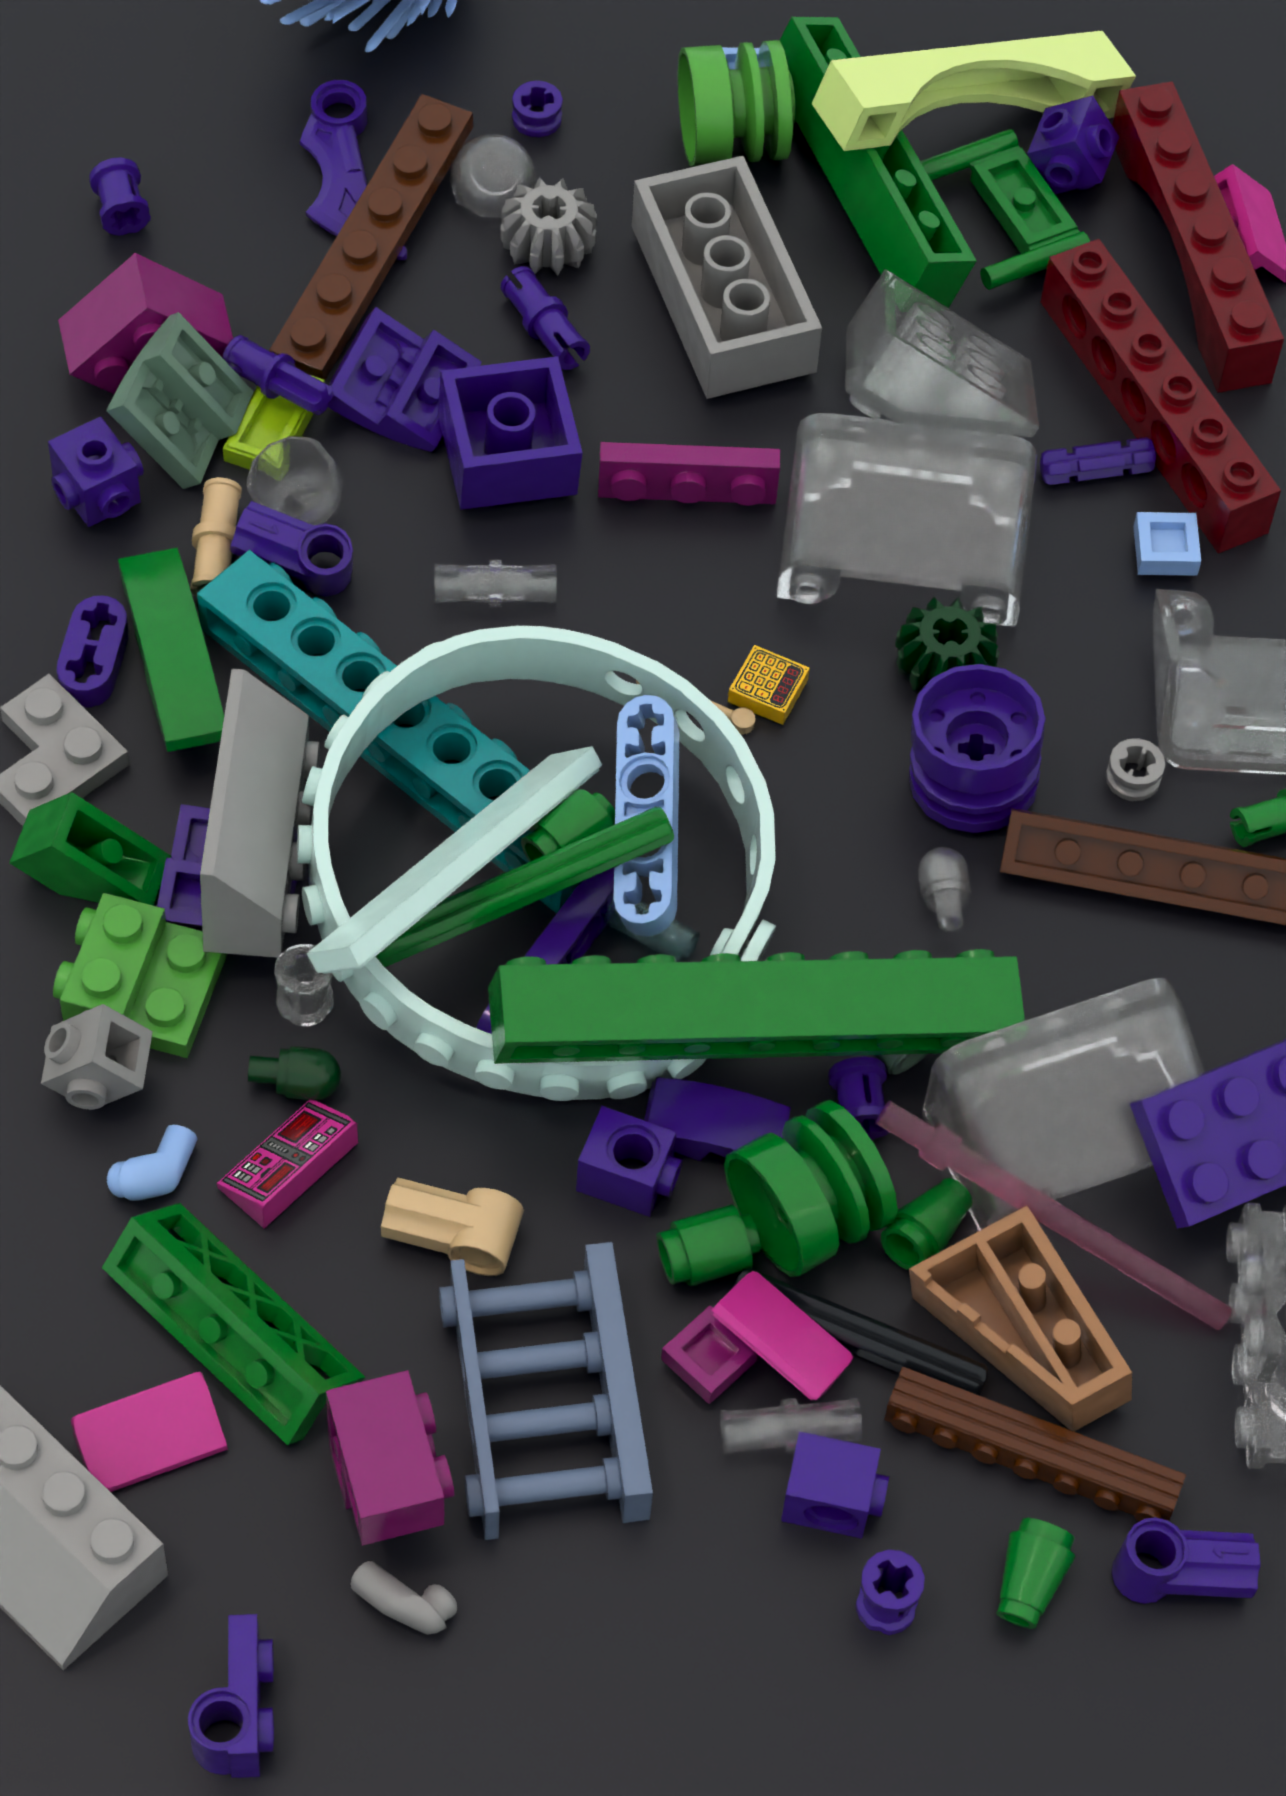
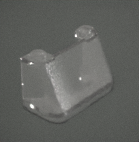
(908, 511)
(1216, 694)
(1058, 1089)

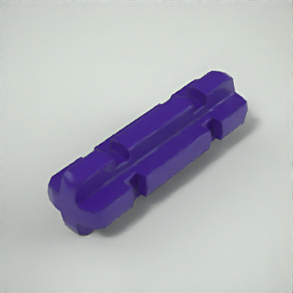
(1097, 461)

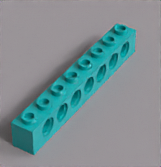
(236, 615)

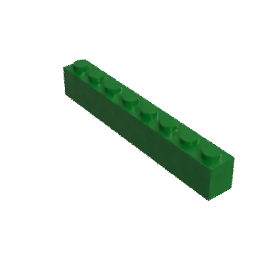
(748, 1006)

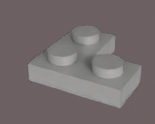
(67, 749)

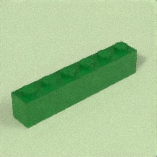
(878, 187)

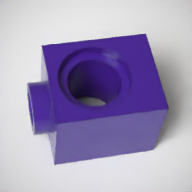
(621, 1137)
(834, 1485)

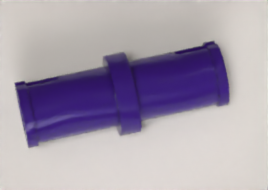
(545, 317)

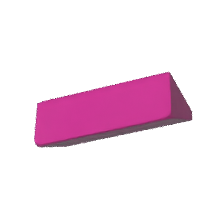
(783, 1335)
(149, 1432)

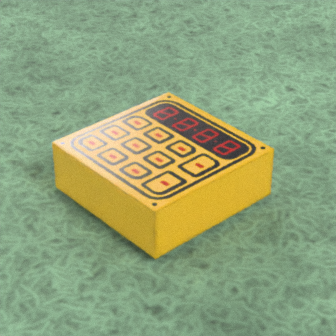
(768, 684)

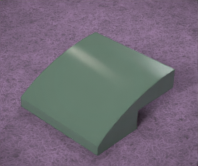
(180, 400)

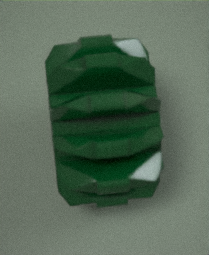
(944, 639)

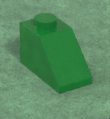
(87, 853)

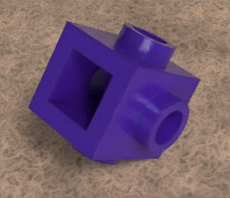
(1073, 145)
(95, 472)

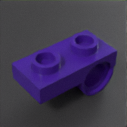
(248, 1666)

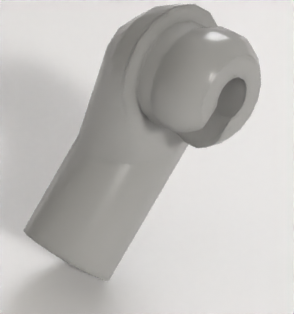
(401, 1603)

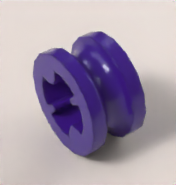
(537, 123)

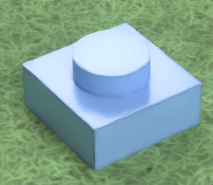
(1167, 543)

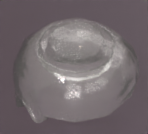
(490, 172)
(296, 479)

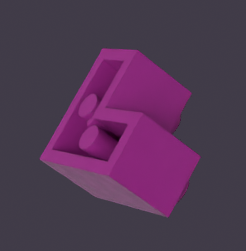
(125, 311)
(387, 1457)

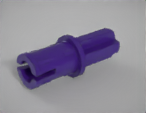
(277, 375)

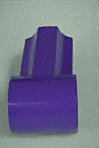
(292, 544)
(1191, 1563)

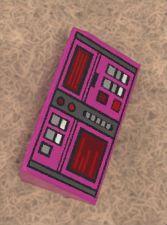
(289, 1161)

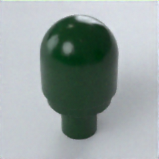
(298, 1072)

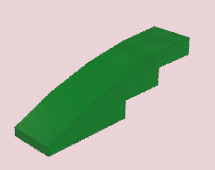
(172, 649)

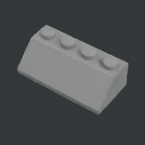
(256, 822)
(66, 1543)

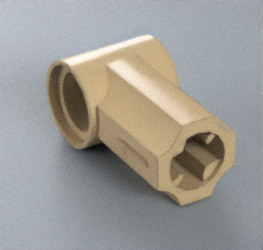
(465, 1227)

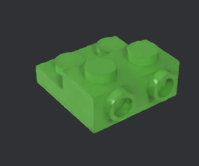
(141, 970)

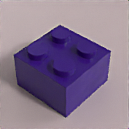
(509, 432)

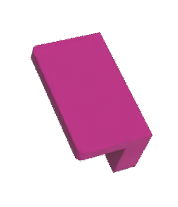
(1255, 219)

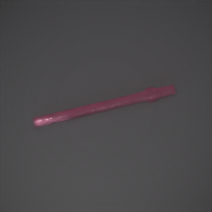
(944, 1149)

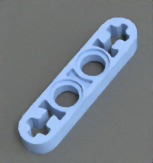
(631, 763)

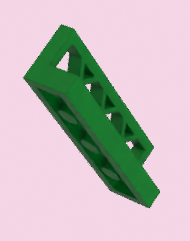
(226, 1322)

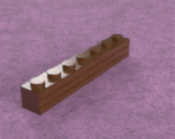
(1033, 1447)

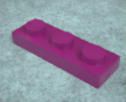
(688, 473)

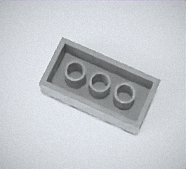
(725, 277)

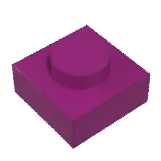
(708, 1356)

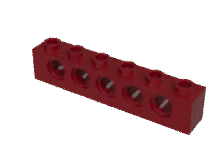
(1160, 395)

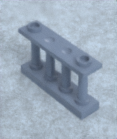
(611, 1413)

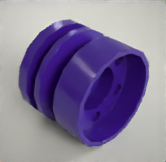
(976, 747)

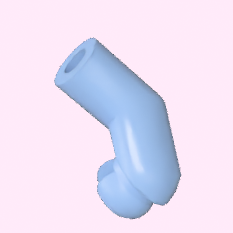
(156, 1172)

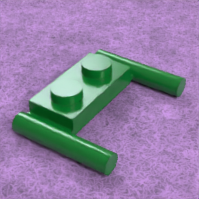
(1017, 199)

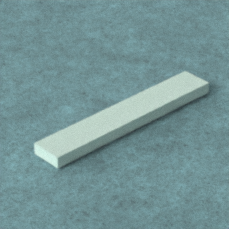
(454, 861)

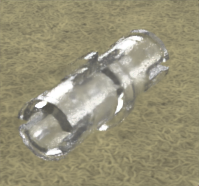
(495, 583)
(781, 1424)

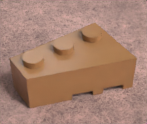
(1026, 1317)

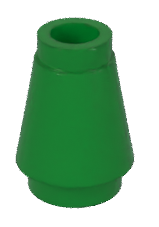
(926, 1223)
(1033, 1570)

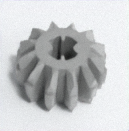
(548, 226)

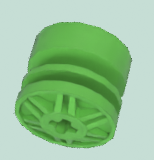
(740, 102)

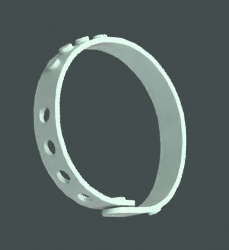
(568, 660)

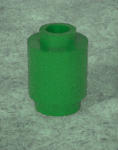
(568, 822)
(708, 1246)

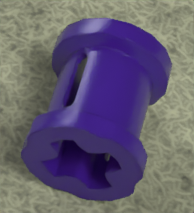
(122, 205)
(860, 1090)
(897, 1574)

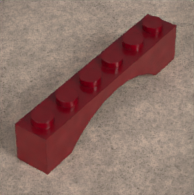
(1227, 301)

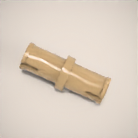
(215, 531)

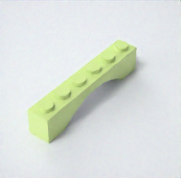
(878, 95)

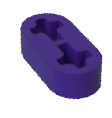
(105, 654)

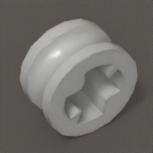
(1145, 755)

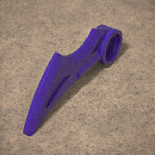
(338, 154)

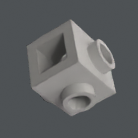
(96, 1057)

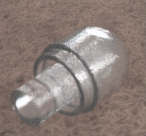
(945, 886)

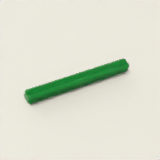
(533, 882)

